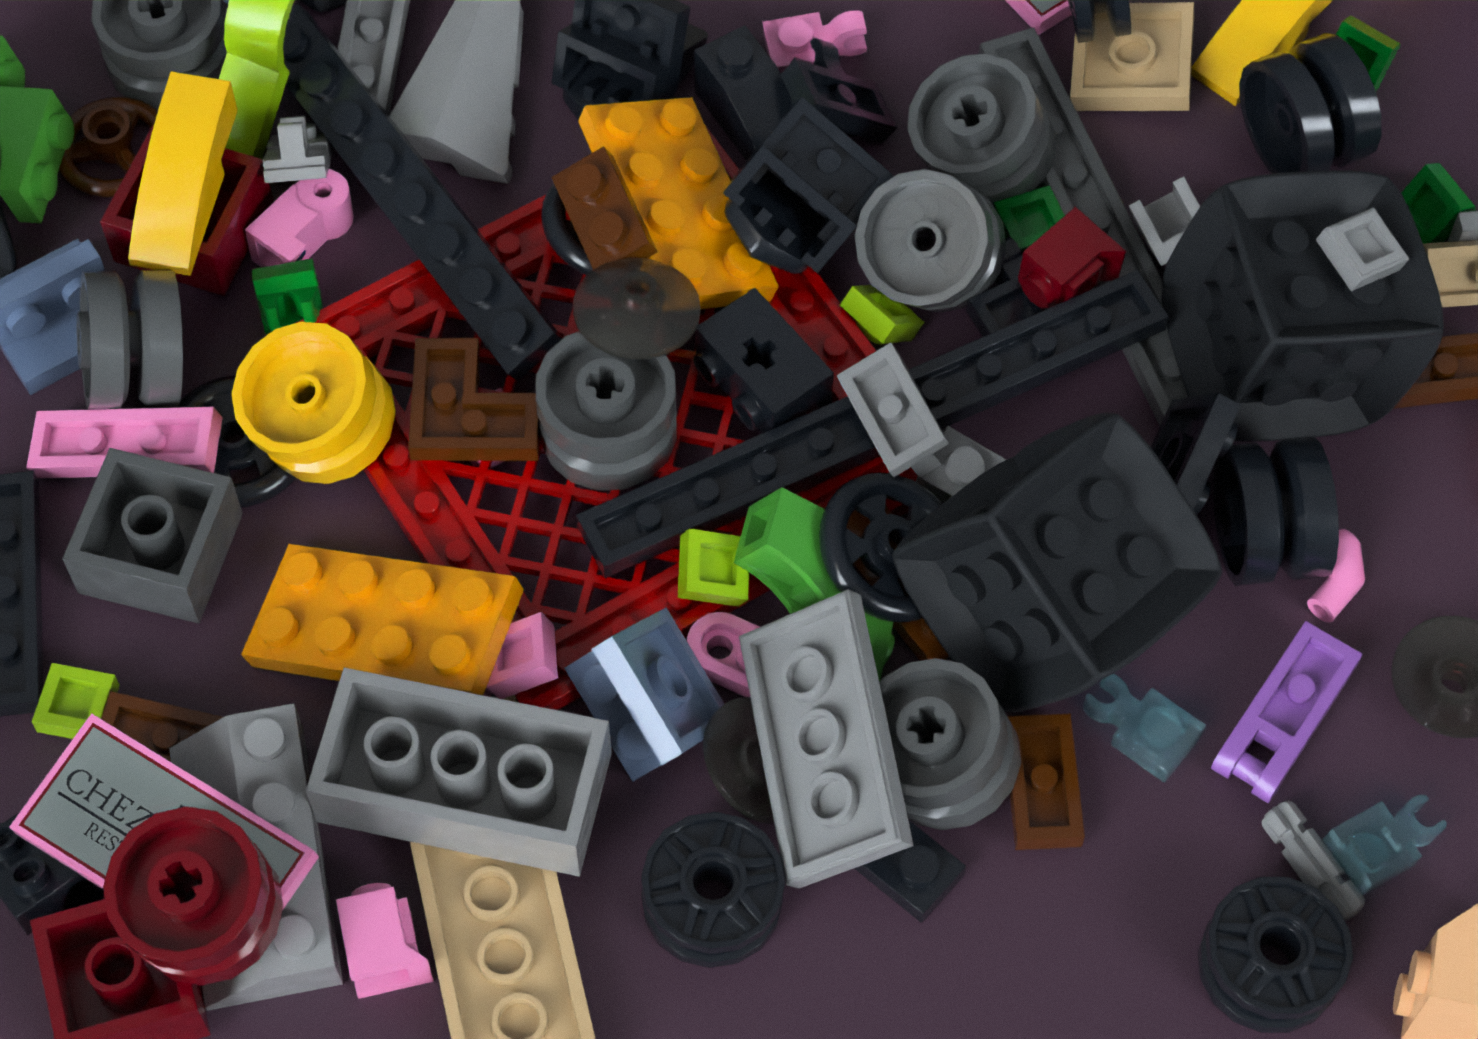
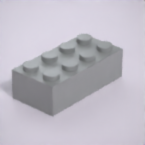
(460, 771)

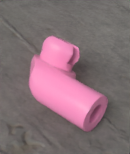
(1344, 581)

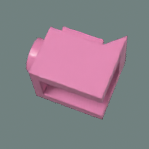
(380, 941)

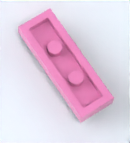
(78, 440)

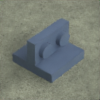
(41, 314)
(648, 692)

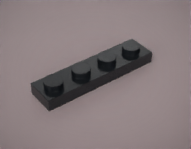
(20, 595)

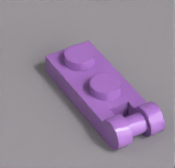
(1288, 709)

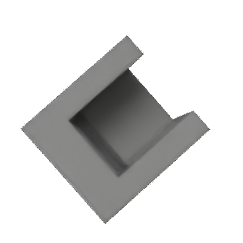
(1165, 219)

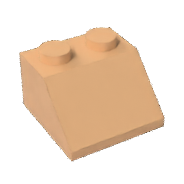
(1442, 984)

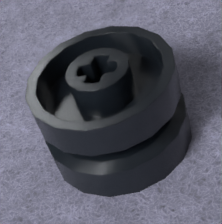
(1310, 107)
(1276, 511)

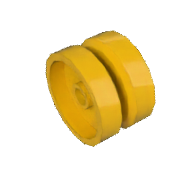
(313, 402)

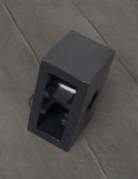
(761, 364)

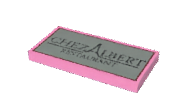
(112, 785)

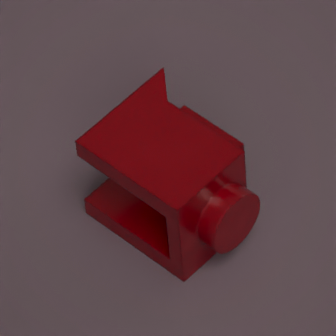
(1069, 261)

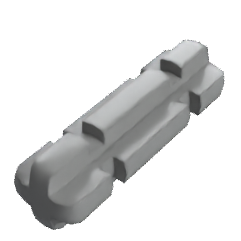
(1311, 858)

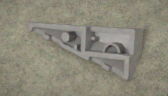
(464, 89)

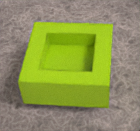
(879, 316)
(709, 568)
(70, 698)

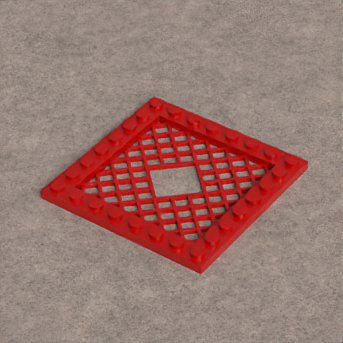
(448, 530)

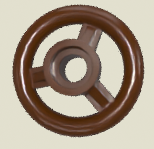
(108, 137)

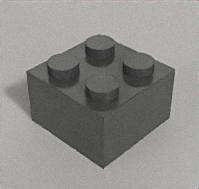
(153, 535)

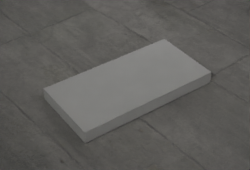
(825, 740)

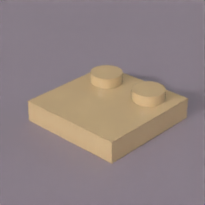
(1139, 69)

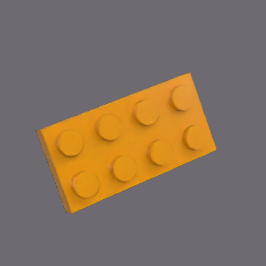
(679, 193)
(382, 619)

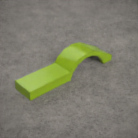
(255, 69)

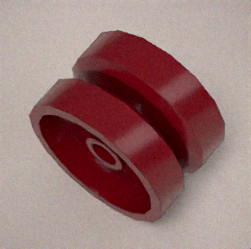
(170, 862)

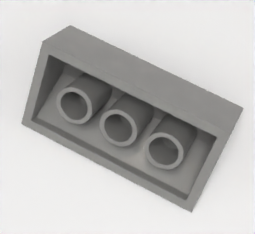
(265, 767)

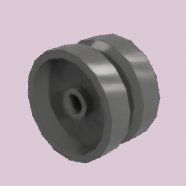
(153, 37)
(983, 126)
(899, 225)
(122, 339)
(605, 415)
(949, 743)

